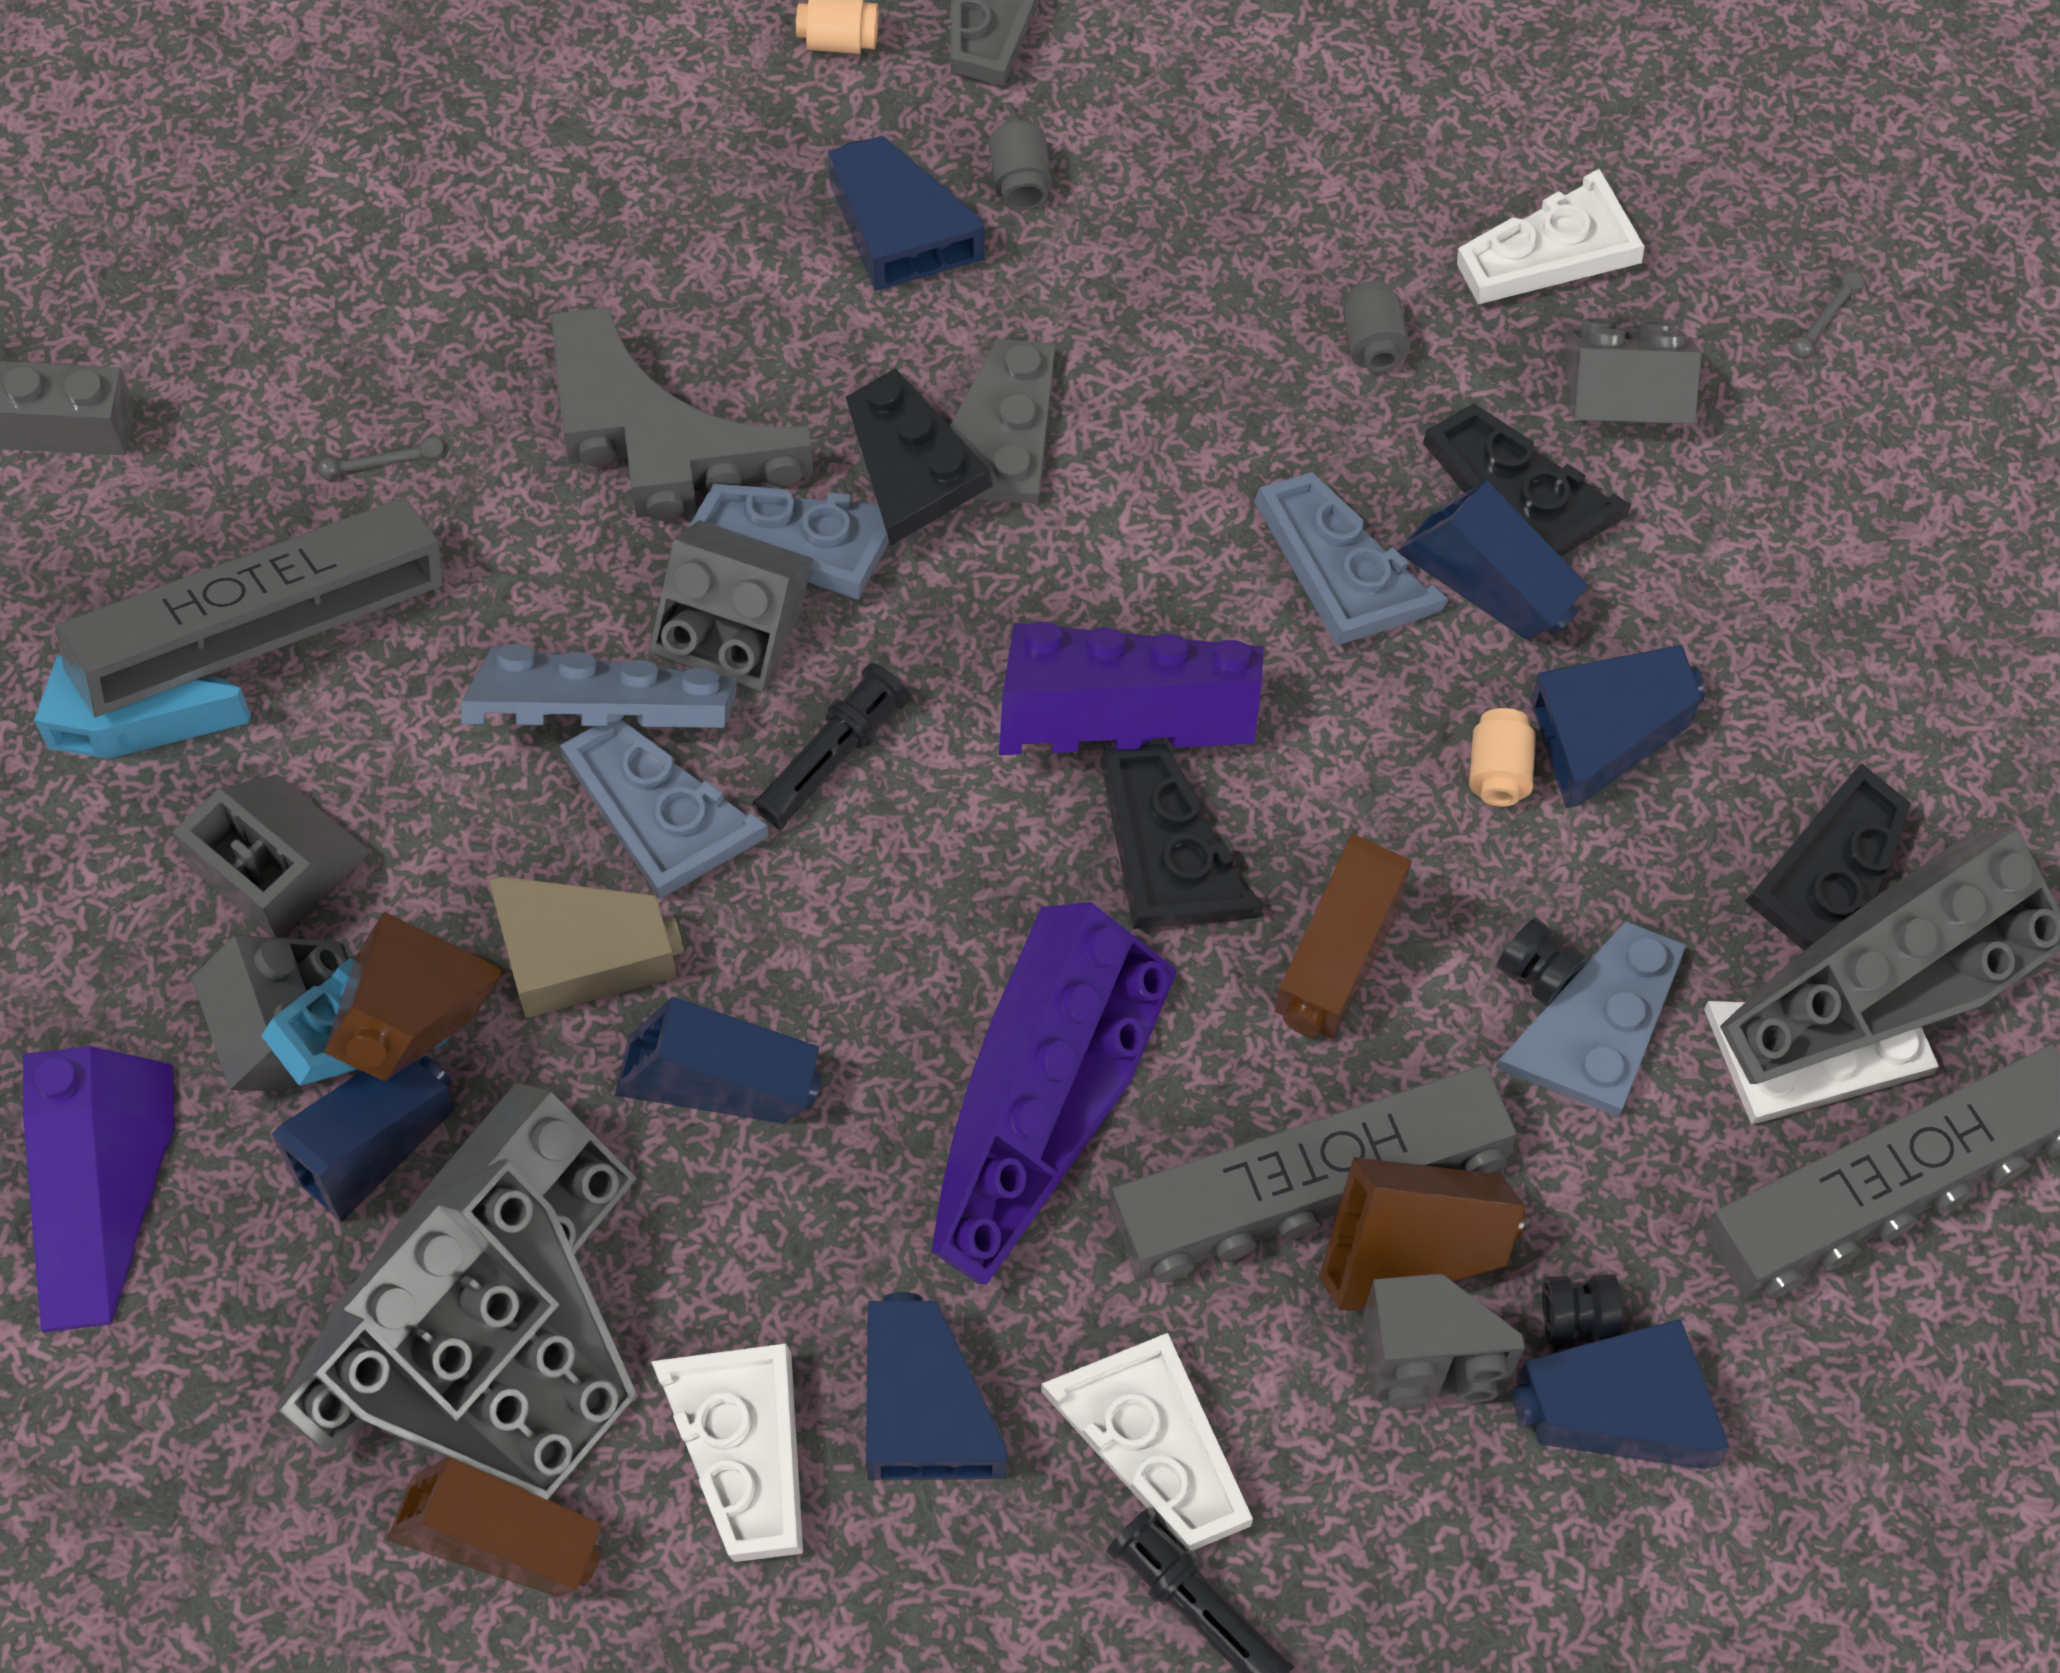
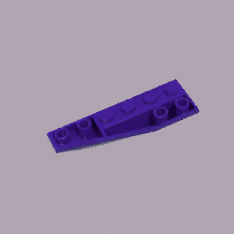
(1045, 1078)

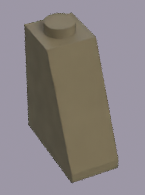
(581, 941)

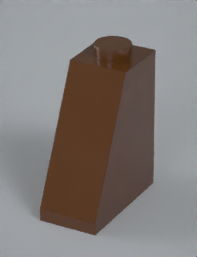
(1343, 938)
(405, 997)
(1417, 1223)
(496, 1528)

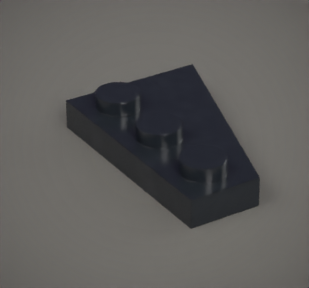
(912, 456)
(1550, 498)
(1165, 847)
(1834, 860)

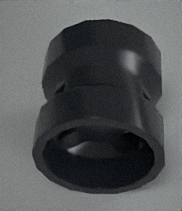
(1541, 961)
(1581, 1309)

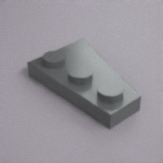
(988, 36)
(1008, 418)

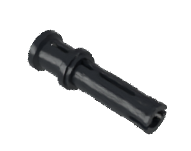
(848, 726)
(1177, 1580)

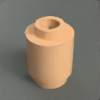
(838, 25)
(1502, 757)

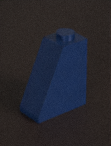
(901, 214)
(1496, 562)
(1613, 715)
(718, 1065)
(362, 1133)
(1624, 1399)
(923, 1400)

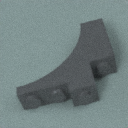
(671, 447)

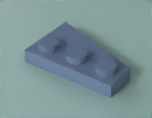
(838, 534)
(1341, 567)
(656, 808)
(1600, 1022)

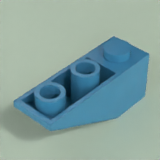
(155, 721)

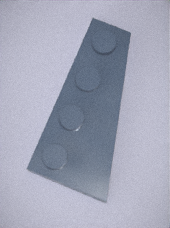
(595, 690)

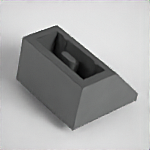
(1631, 372)
(729, 603)
(267, 850)
(249, 986)
(1434, 1340)

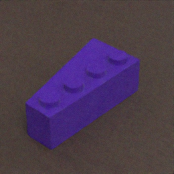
(1126, 689)

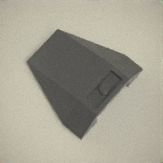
(480, 1337)

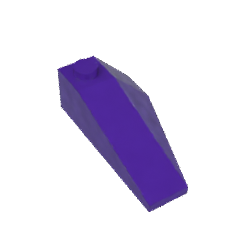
(92, 1164)

